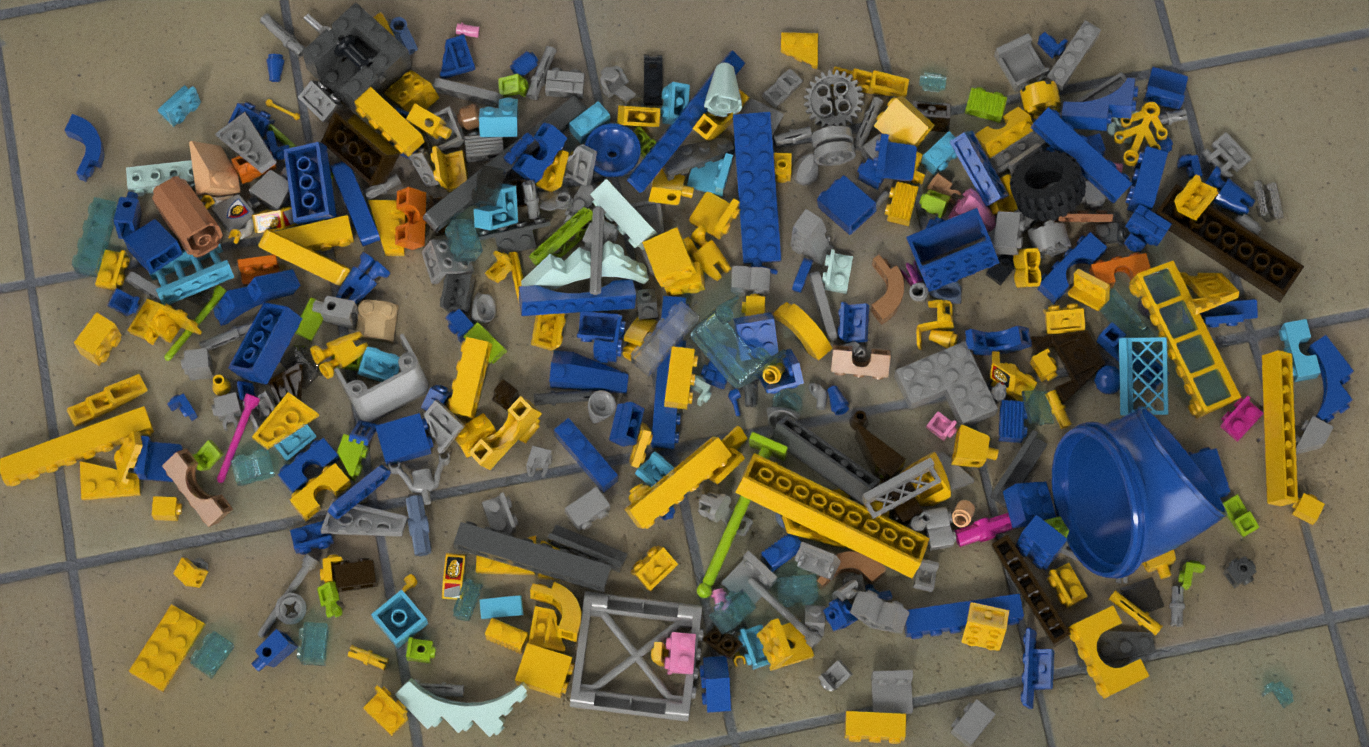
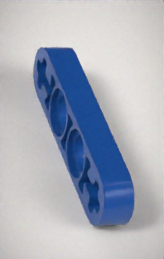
(359, 492)

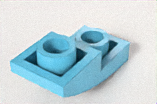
(501, 607)

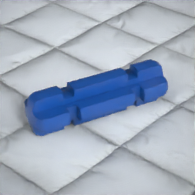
(518, 148)

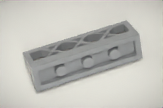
(898, 481)

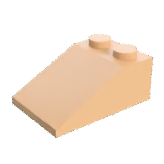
(213, 170)

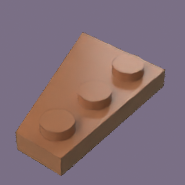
(1084, 216)

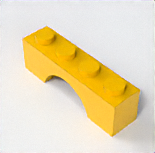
(493, 448)

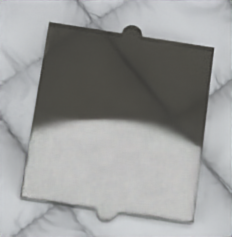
(1143, 595)

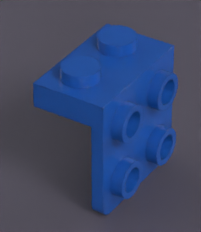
(894, 159)
(597, 326)
(608, 351)
(152, 458)

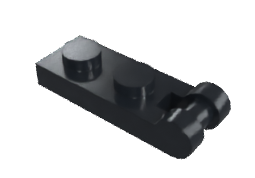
(653, 81)

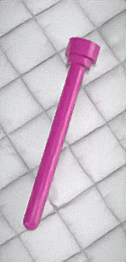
(250, 403)

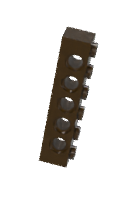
(1031, 590)

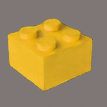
(98, 339)

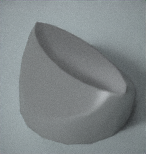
(805, 170)
(483, 309)
(601, 406)
(776, 414)

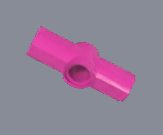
(983, 530)

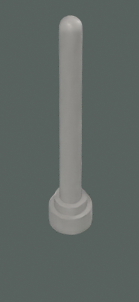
(308, 564)
(812, 638)

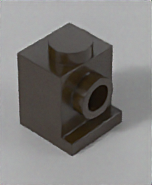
(505, 395)

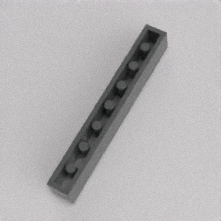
(532, 556)

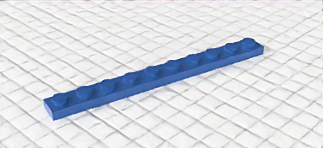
(676, 132)

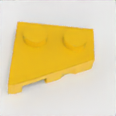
(127, 455)

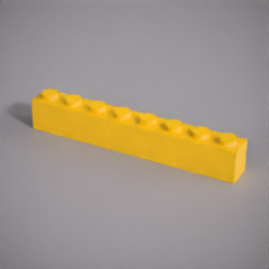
(1279, 428)
(73, 446)

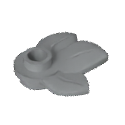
(555, 200)

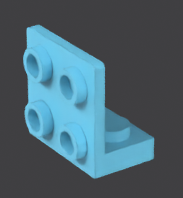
(180, 105)
(712, 176)

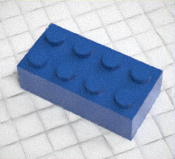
(310, 183)
(265, 343)

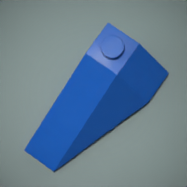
(581, 373)

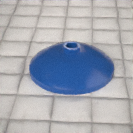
(618, 140)

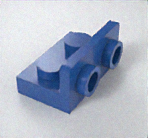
(260, 119)
(309, 538)

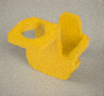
(944, 320)

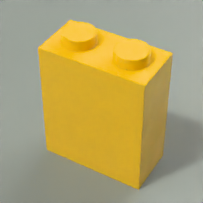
(903, 122)
(669, 257)
(545, 670)

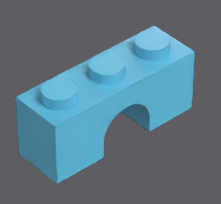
(1293, 334)

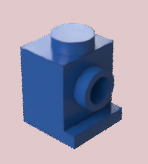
(459, 324)

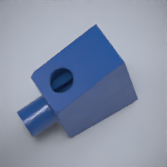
(127, 215)
(280, 647)

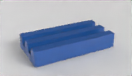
(354, 434)

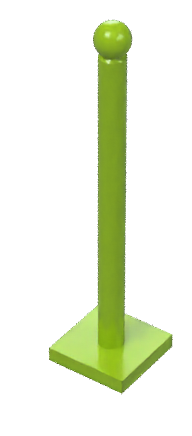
(767, 448)

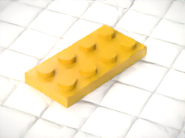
(167, 648)

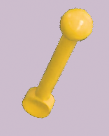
(269, 103)

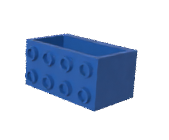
(949, 236)

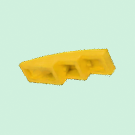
(877, 82)
(107, 400)

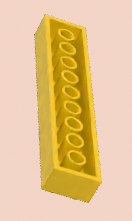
(832, 515)

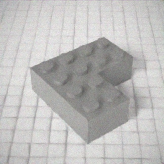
(951, 375)

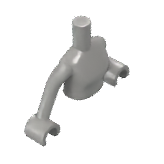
(422, 478)

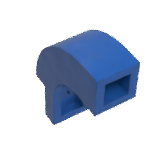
(84, 131)
(1003, 341)

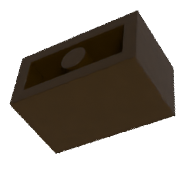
(355, 575)

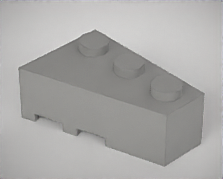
(810, 238)

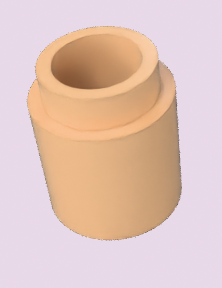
(963, 513)

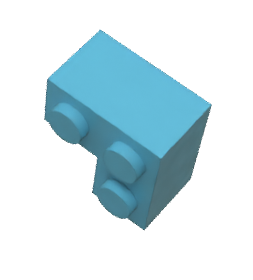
(501, 120)
(502, 214)

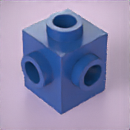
(839, 614)

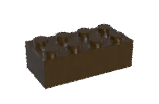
(360, 147)

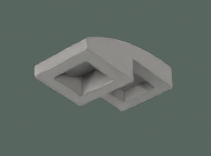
(782, 89)

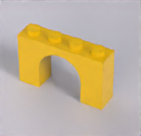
(1107, 679)

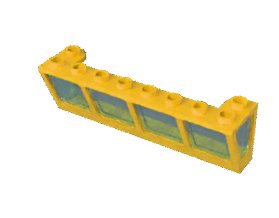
(1187, 339)

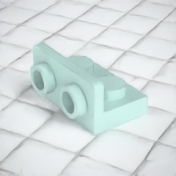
(838, 272)

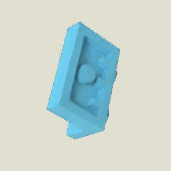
(295, 442)

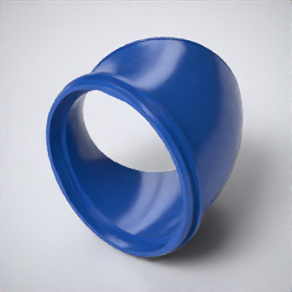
(1129, 493)

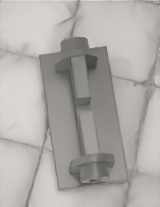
(421, 163)

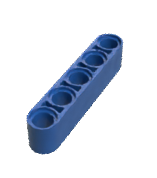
(355, 203)

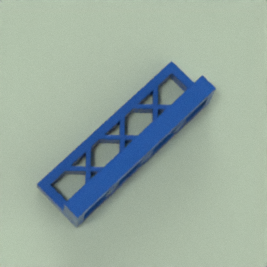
(979, 168)

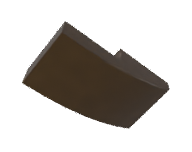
(722, 643)

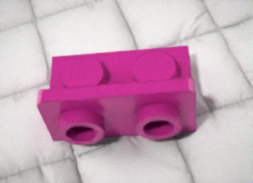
(1241, 419)

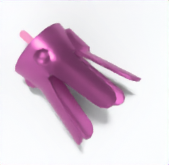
(915, 277)

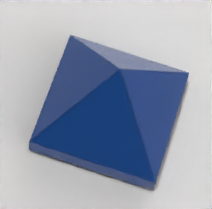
(243, 388)

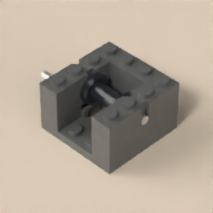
(371, 52)

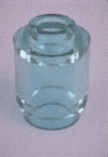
(932, 82)

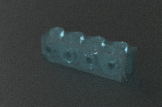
(95, 237)

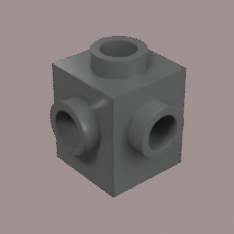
(1240, 571)

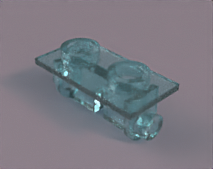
(464, 608)

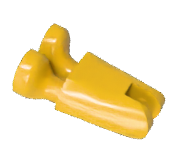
(707, 255)
(344, 352)

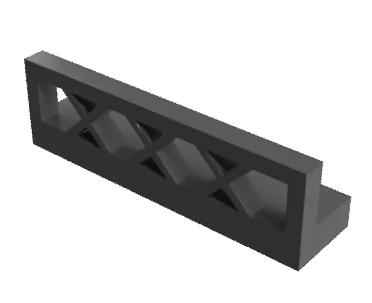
(1020, 466)
(581, 544)

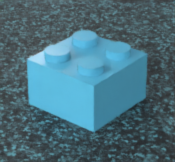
(399, 619)

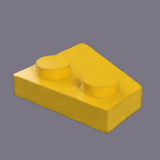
(801, 47)
(644, 438)
(545, 630)

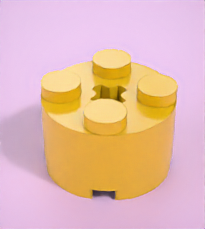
(1039, 97)

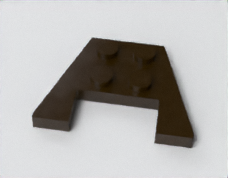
(1077, 355)

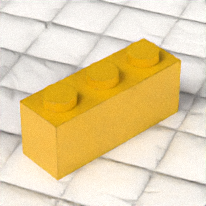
(680, 378)
(875, 726)

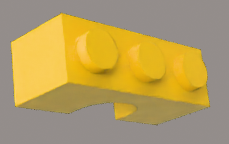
(996, 140)
(331, 479)

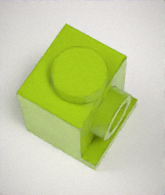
(935, 202)
(412, 650)

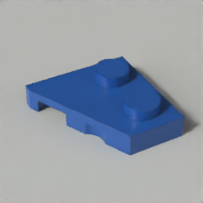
(456, 58)

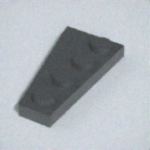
(697, 155)

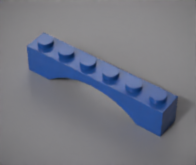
(542, 301)

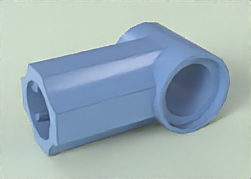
(404, 35)

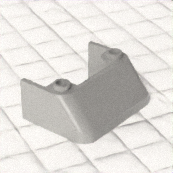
(390, 394)

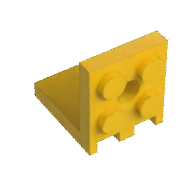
(776, 647)

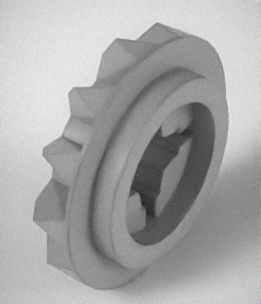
(299, 607)

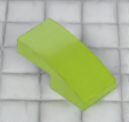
(1239, 516)

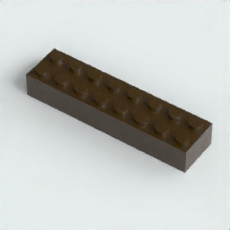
(1233, 247)

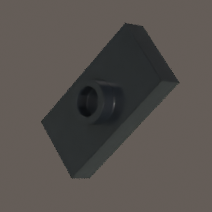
(1002, 270)

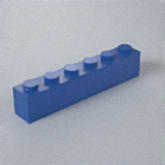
(1094, 166)
(953, 616)

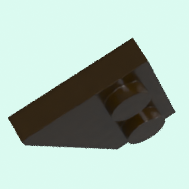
(288, 381)

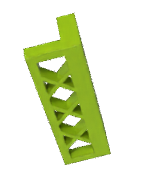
(560, 237)

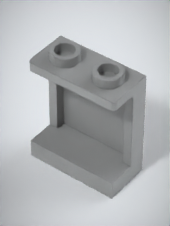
(1021, 63)

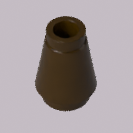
(854, 421)

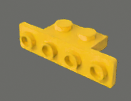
(732, 443)

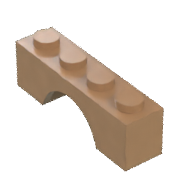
(182, 471)

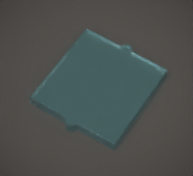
(1037, 407)

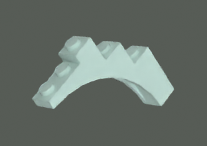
(555, 272)
(486, 714)

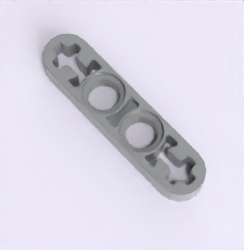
(467, 92)
(823, 306)

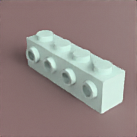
(145, 178)
(623, 213)

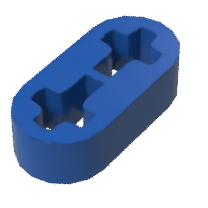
(802, 275)

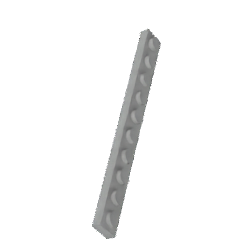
(1001, 159)

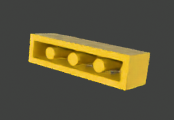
(389, 122)
(322, 234)
(470, 377)

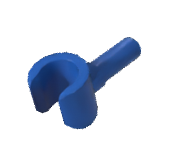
(757, 263)
(733, 396)

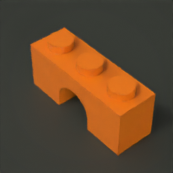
(413, 204)
(1130, 265)

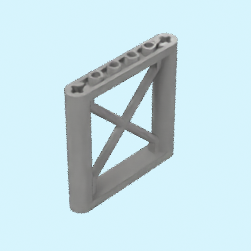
(590, 697)

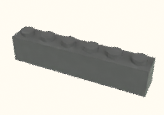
(824, 458)

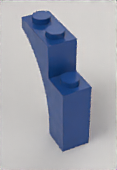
(1099, 112)
(259, 290)
(1334, 374)

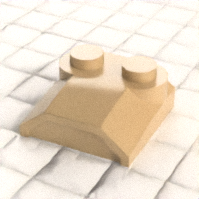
(377, 320)

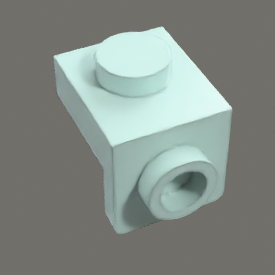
(702, 388)

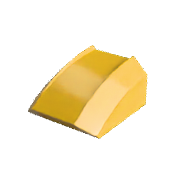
(936, 493)

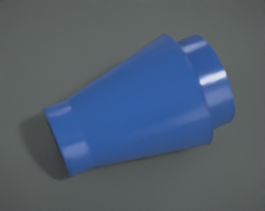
(275, 66)
(838, 402)

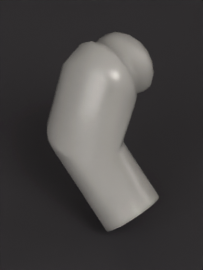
(820, 394)

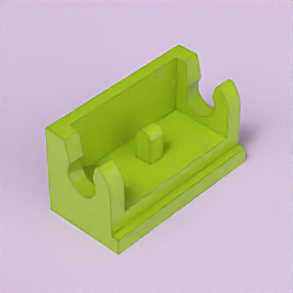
(480, 333)

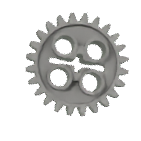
(850, 97)

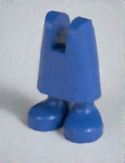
(1230, 195)
(358, 282)

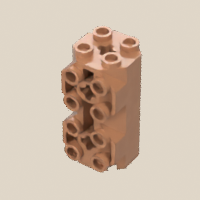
(187, 216)

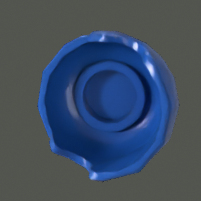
(1108, 379)

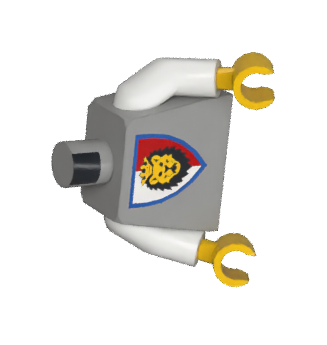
(233, 214)

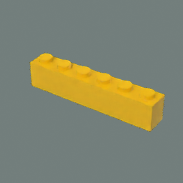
(678, 482)

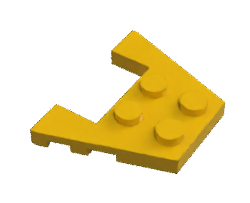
(1212, 289)

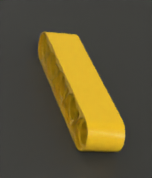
(303, 257)

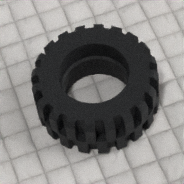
(1054, 200)

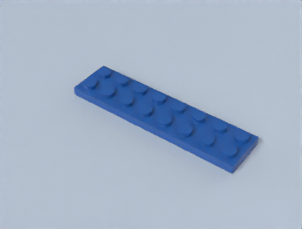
(757, 187)

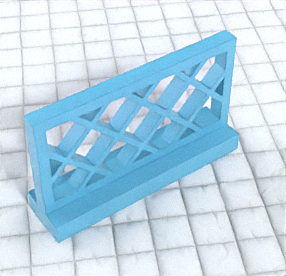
(1126, 374)

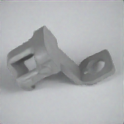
(615, 84)
(720, 510)

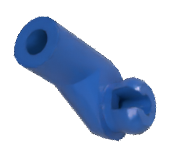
(886, 595)

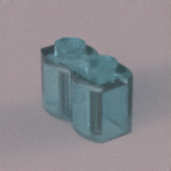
(252, 468)

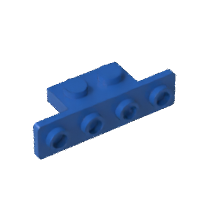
(1230, 313)
(1037, 670)

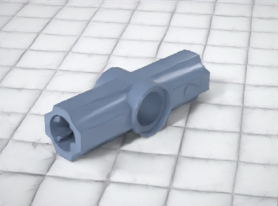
(418, 525)

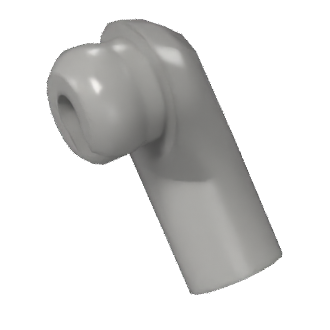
(857, 349)

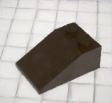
(881, 458)

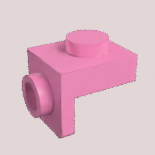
(942, 426)

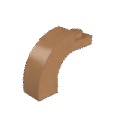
(889, 304)
(856, 563)

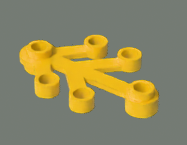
(1141, 131)

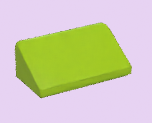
(310, 323)

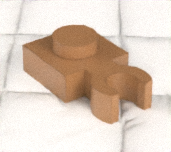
(943, 186)

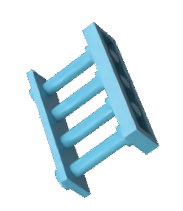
(195, 282)

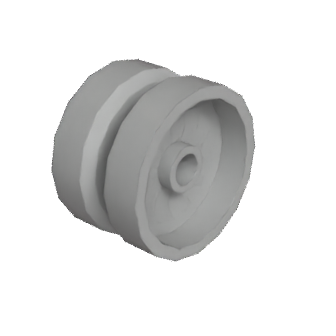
(833, 145)

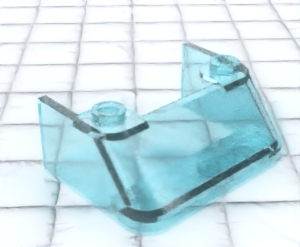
(728, 350)

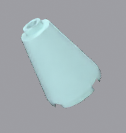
(723, 92)

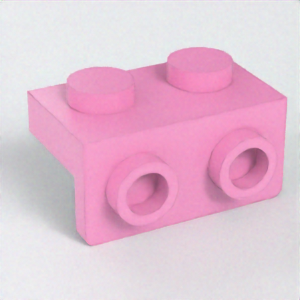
(681, 653)

